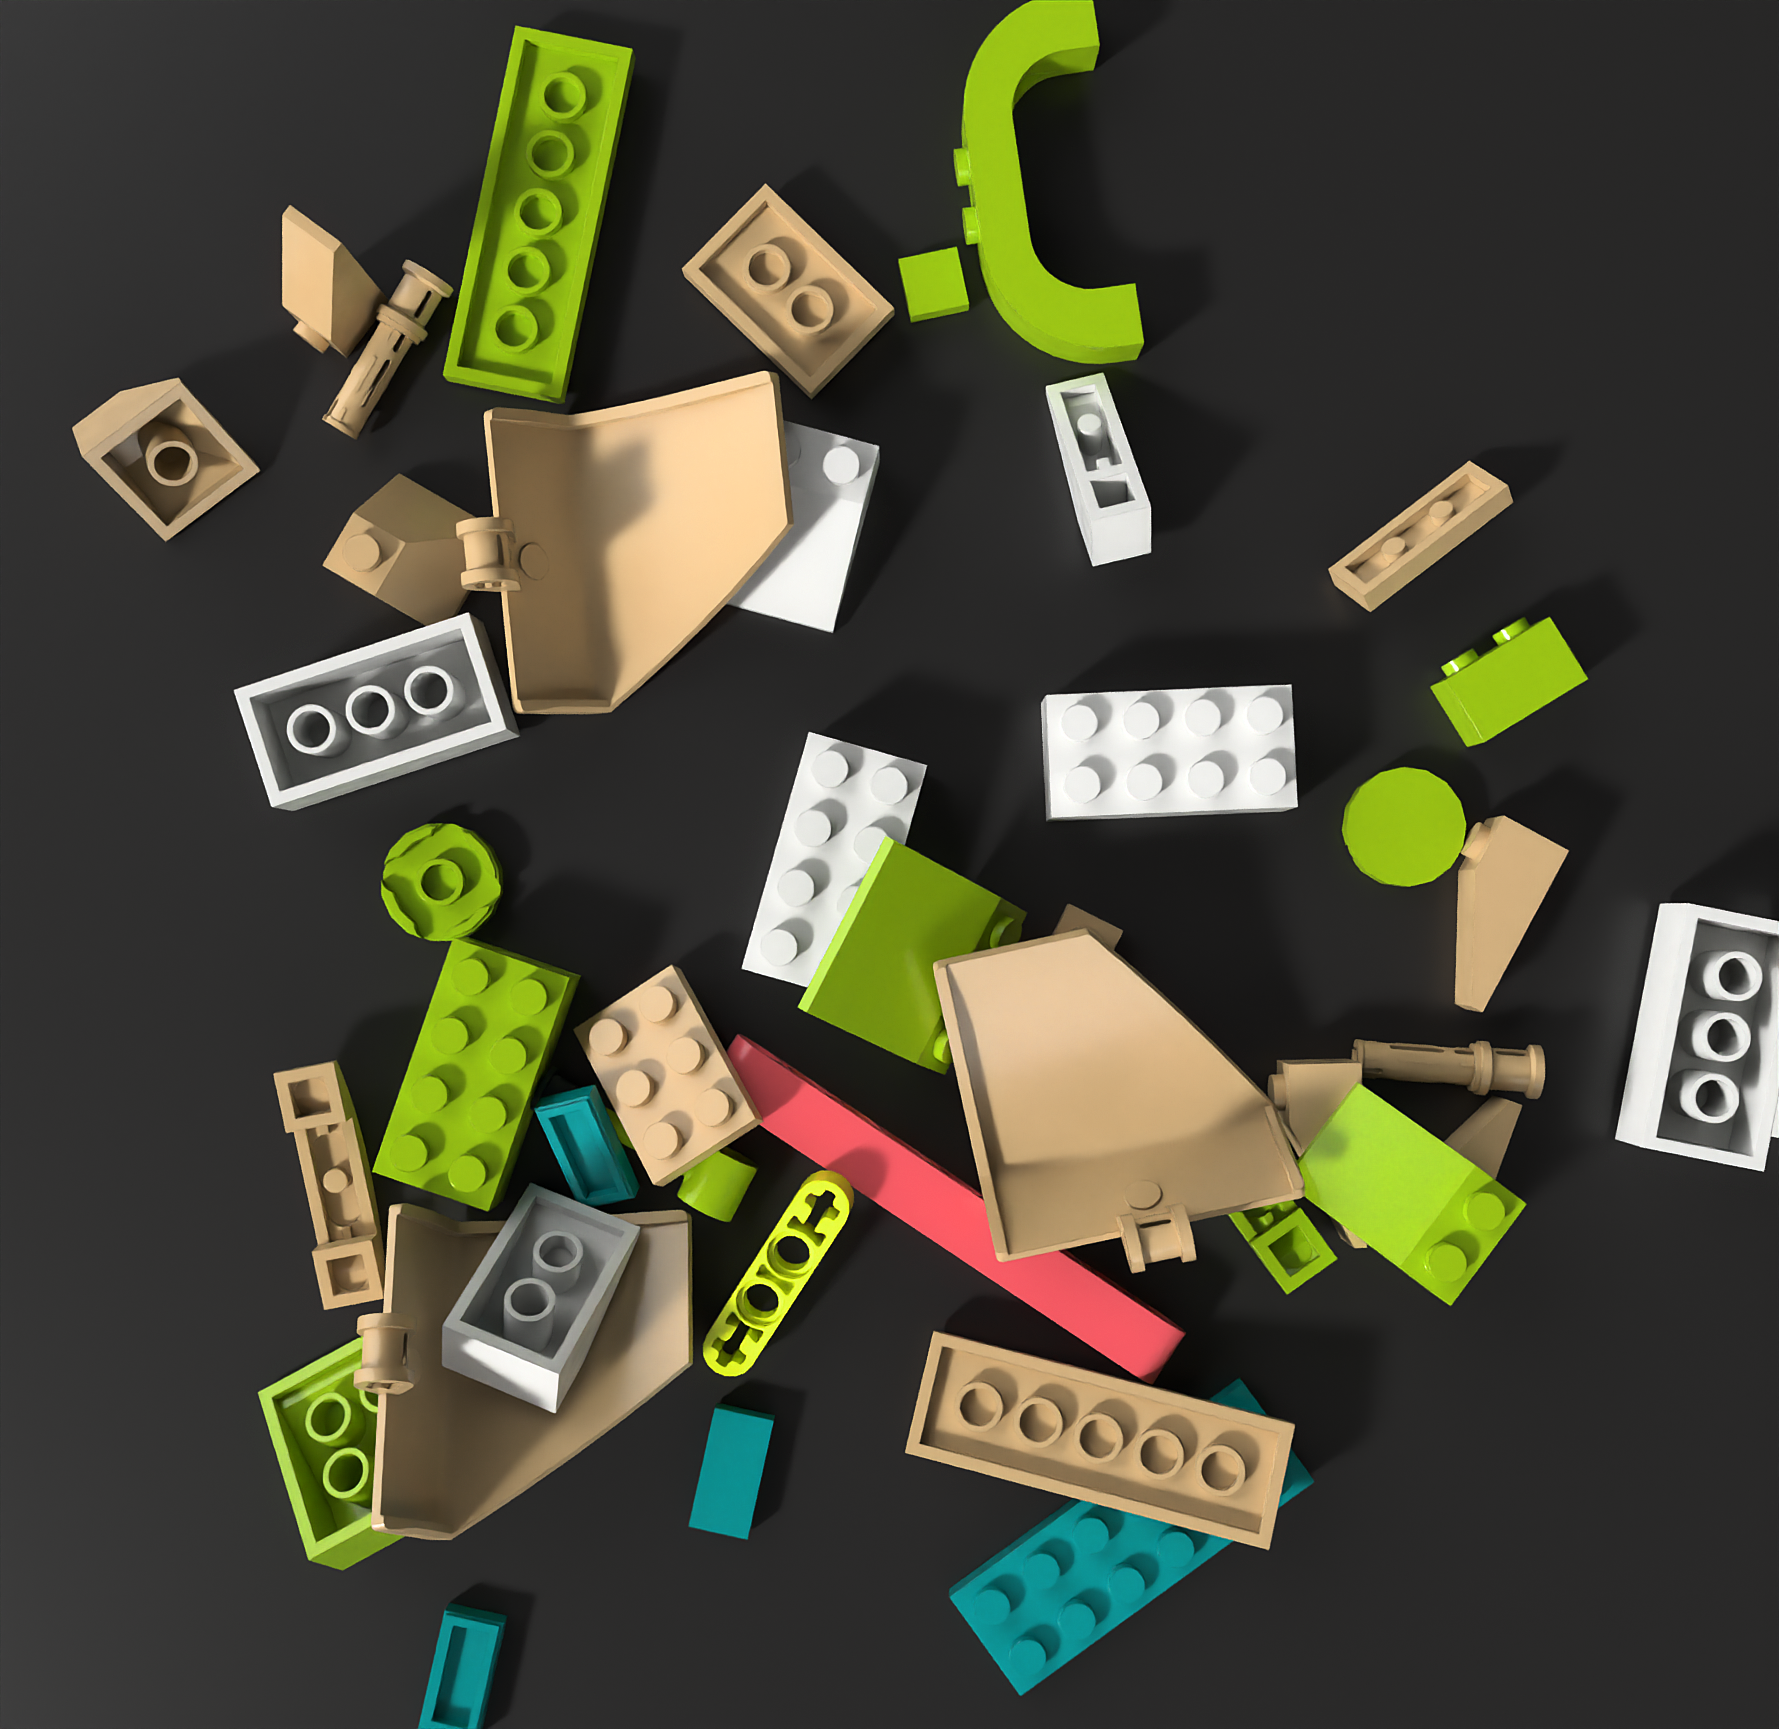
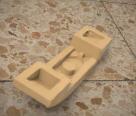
(337, 1183)

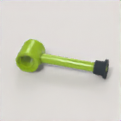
(710, 1187)

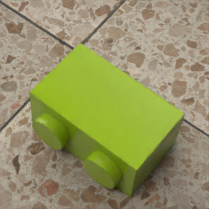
(1508, 681)

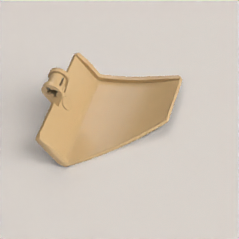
(624, 533)
(1101, 1104)
(465, 1449)

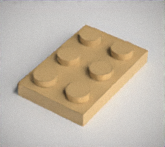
(788, 291)
(667, 1076)

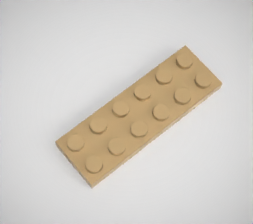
(1101, 1439)

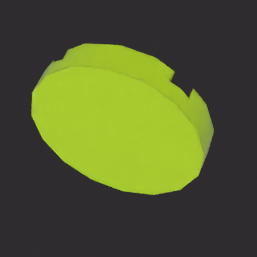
(1404, 827)
(442, 882)

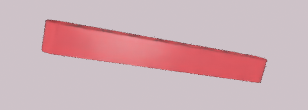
(951, 1213)

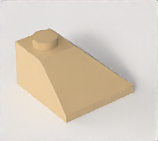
(163, 454)
(405, 551)

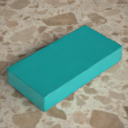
(587, 1147)
(731, 1471)
(463, 1669)

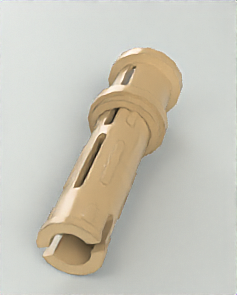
(400, 325)
(1476, 1066)

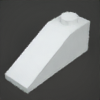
(1100, 470)

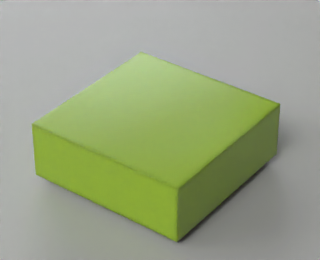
(933, 284)

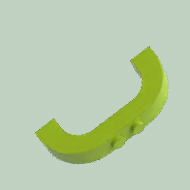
(1060, 319)

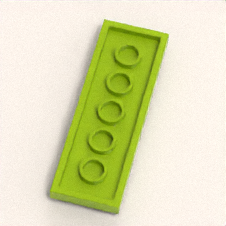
(539, 215)

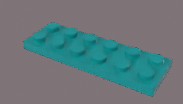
(1085, 1575)

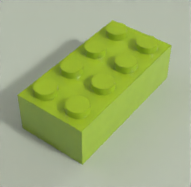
(476, 1073)

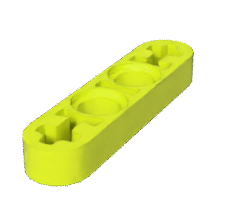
(780, 1275)

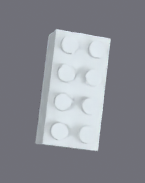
(376, 712)
(1169, 753)
(829, 836)
(1706, 1039)

